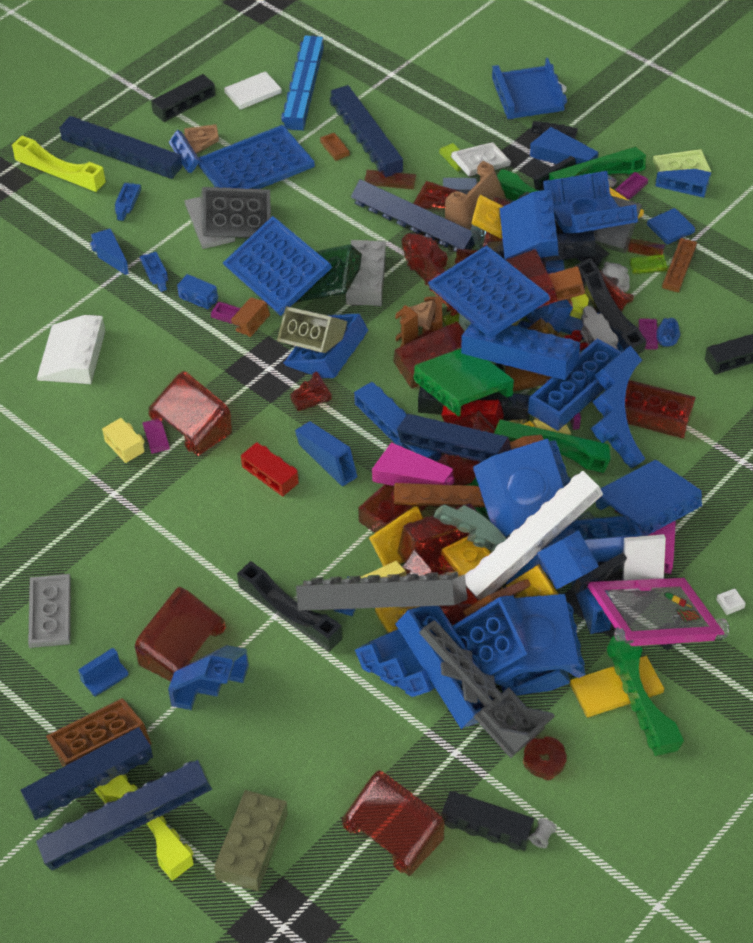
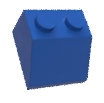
(567, 559)

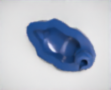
(668, 332)

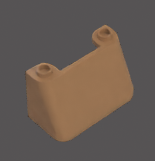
(461, 207)

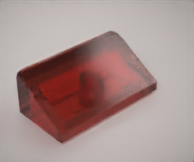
(645, 247)

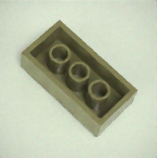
(251, 840)

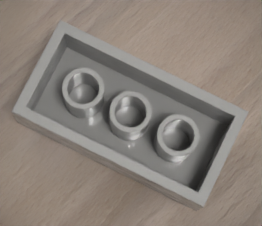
(368, 284)

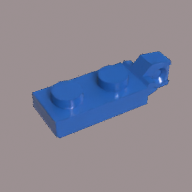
(126, 200)
(155, 270)

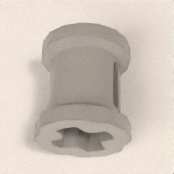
(542, 833)

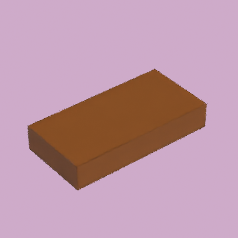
(334, 146)

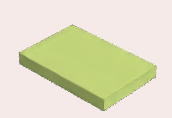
(682, 160)

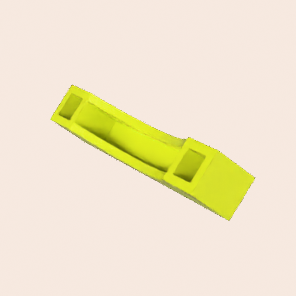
(32, 154)
(171, 853)

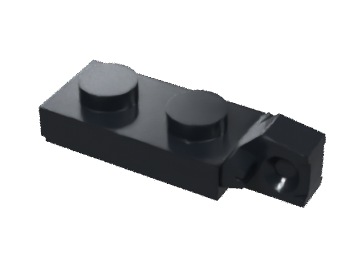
(540, 127)

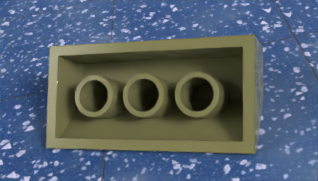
(310, 330)

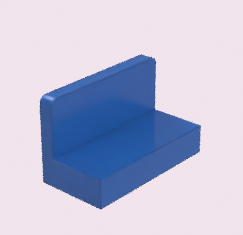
(102, 672)

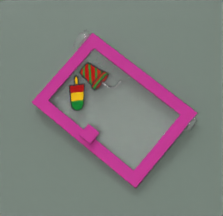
(657, 612)

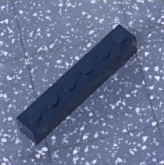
(451, 438)
(87, 773)

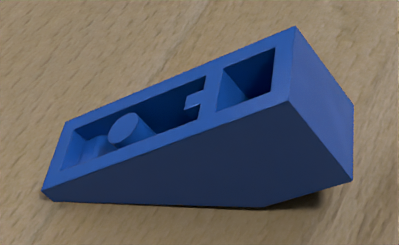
(685, 181)
(108, 250)

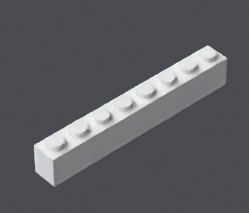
(533, 536)

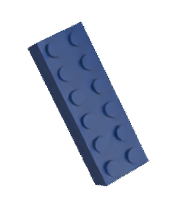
(524, 350)
(563, 399)
(448, 688)

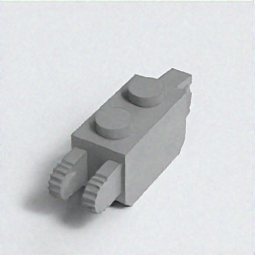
(596, 327)

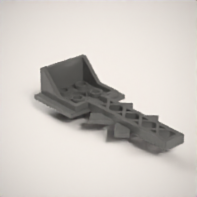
(503, 718)

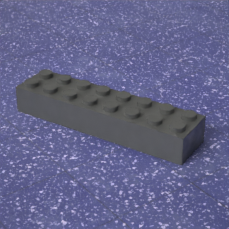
(382, 591)

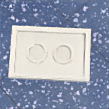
(252, 90)
(471, 157)
(644, 557)

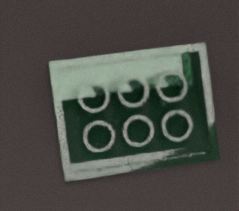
(345, 267)

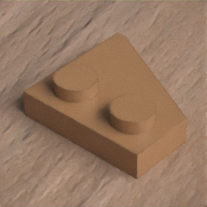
(201, 137)
(425, 313)

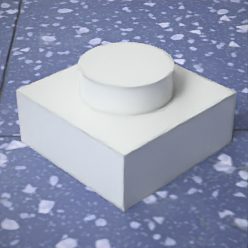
(730, 601)

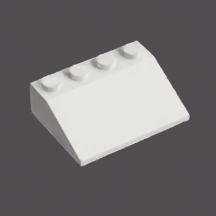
(73, 350)

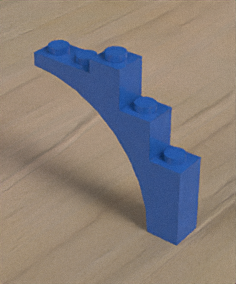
(611, 404)

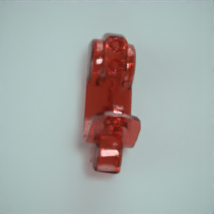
(426, 259)

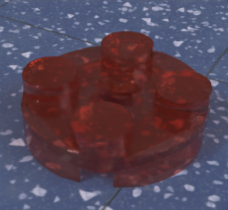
(540, 767)

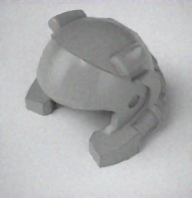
(617, 274)

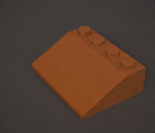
(95, 731)

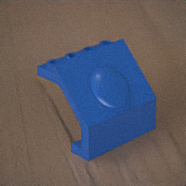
(586, 203)
(520, 483)
(549, 637)

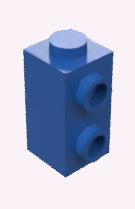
(197, 291)

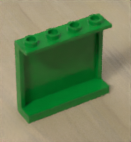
(461, 379)

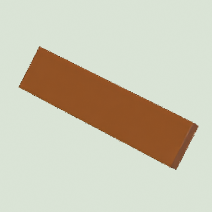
(679, 265)

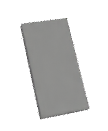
(193, 208)
(49, 611)

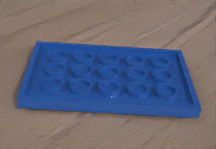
(256, 161)
(277, 265)
(488, 291)

